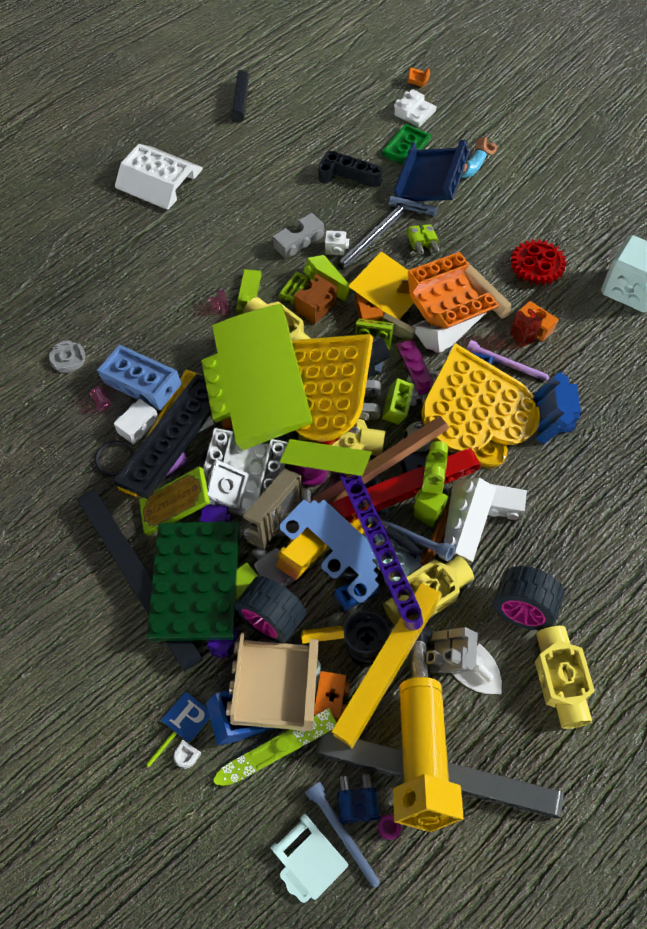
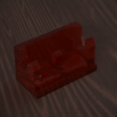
(525, 328)

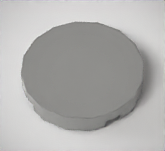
(67, 356)

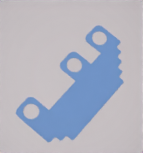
(346, 542)

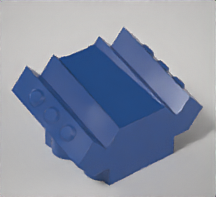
(558, 407)

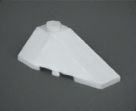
(439, 338)

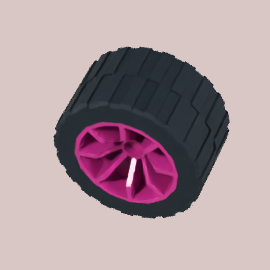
(528, 598)
(270, 609)

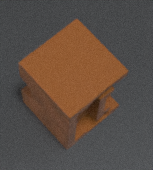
(316, 300)

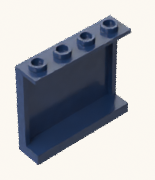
(432, 173)

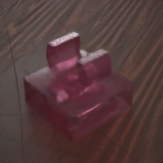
(221, 302)

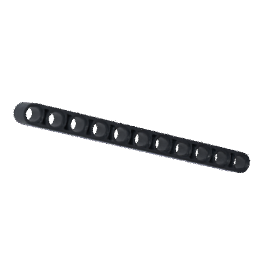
(131, 567)

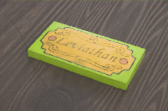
(174, 500)

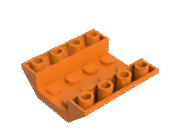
(445, 292)

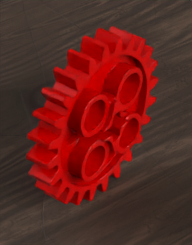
(538, 262)

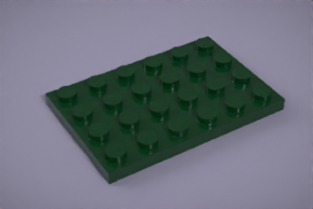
(194, 582)

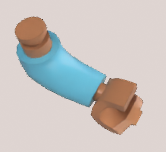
(482, 149)

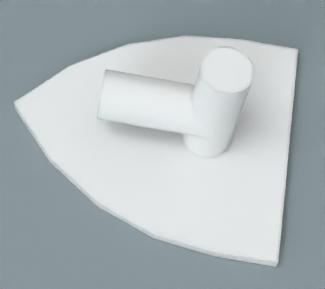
(484, 677)

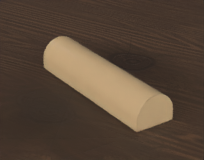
(482, 286)

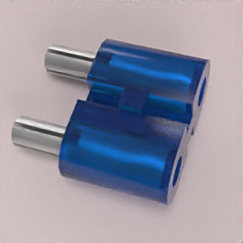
(358, 804)

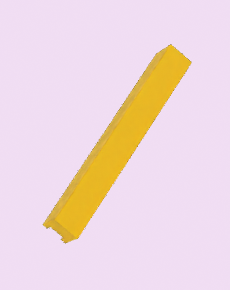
(383, 670)

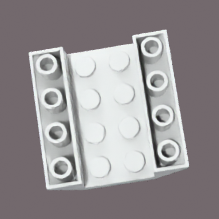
(154, 175)
(258, 461)

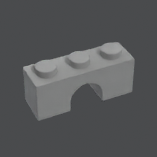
(290, 243)

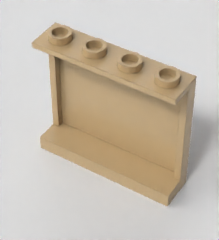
(273, 685)

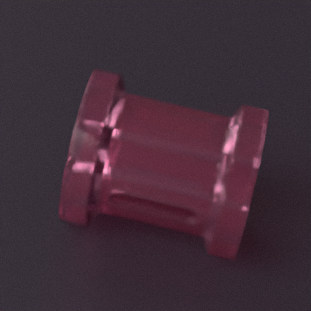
(100, 399)

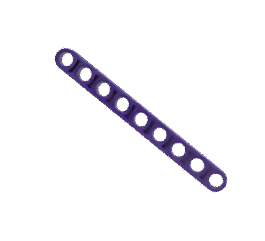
(382, 551)

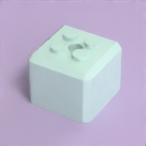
(628, 274)

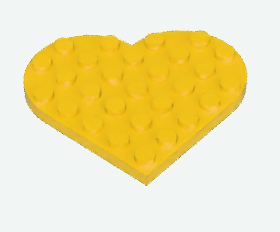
(334, 382)
(479, 404)

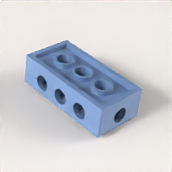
(139, 377)

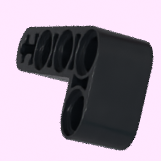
(348, 167)

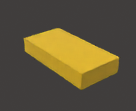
(322, 634)

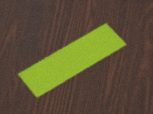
(326, 457)

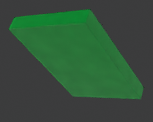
(401, 143)

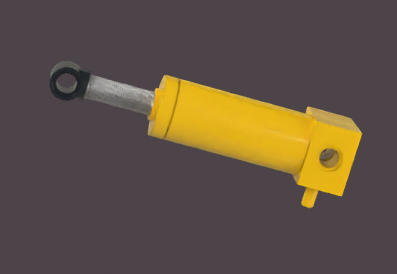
(426, 796)

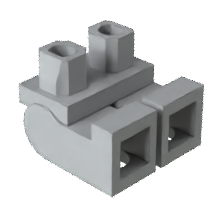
(453, 651)

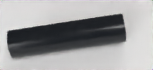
(240, 96)

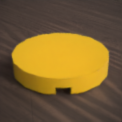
(492, 454)

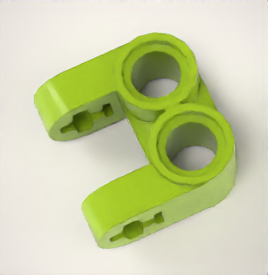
(435, 468)

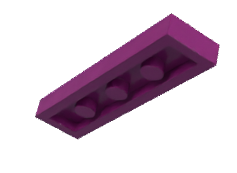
(415, 366)

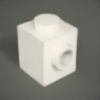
(336, 243)

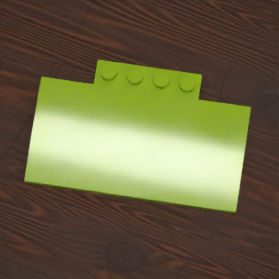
(256, 377)

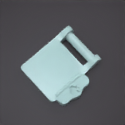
(311, 865)

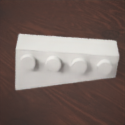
(467, 515)

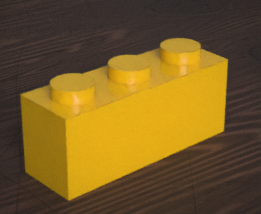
(300, 553)

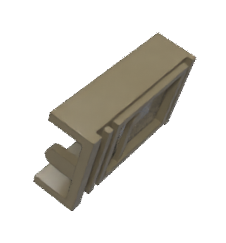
(273, 507)

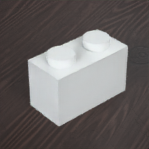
(136, 421)
(508, 502)

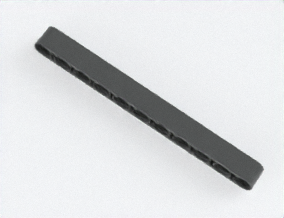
(472, 781)

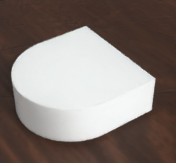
(186, 755)

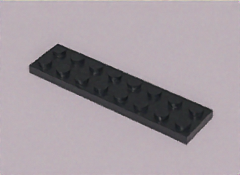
(167, 441)

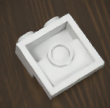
(414, 108)

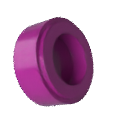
(388, 828)

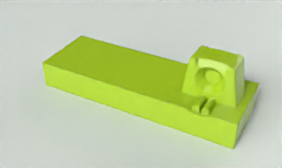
(248, 289)

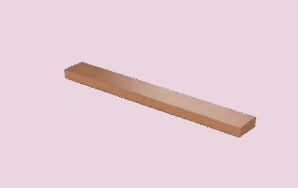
(389, 457)

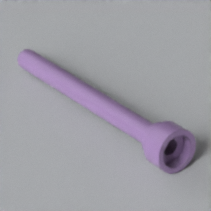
(473, 347)

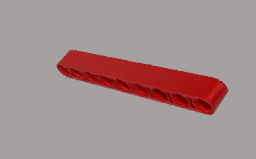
(408, 484)

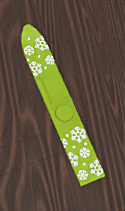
(274, 750)

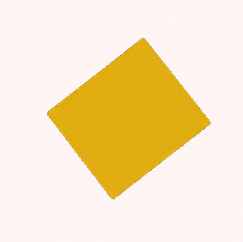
(380, 283)

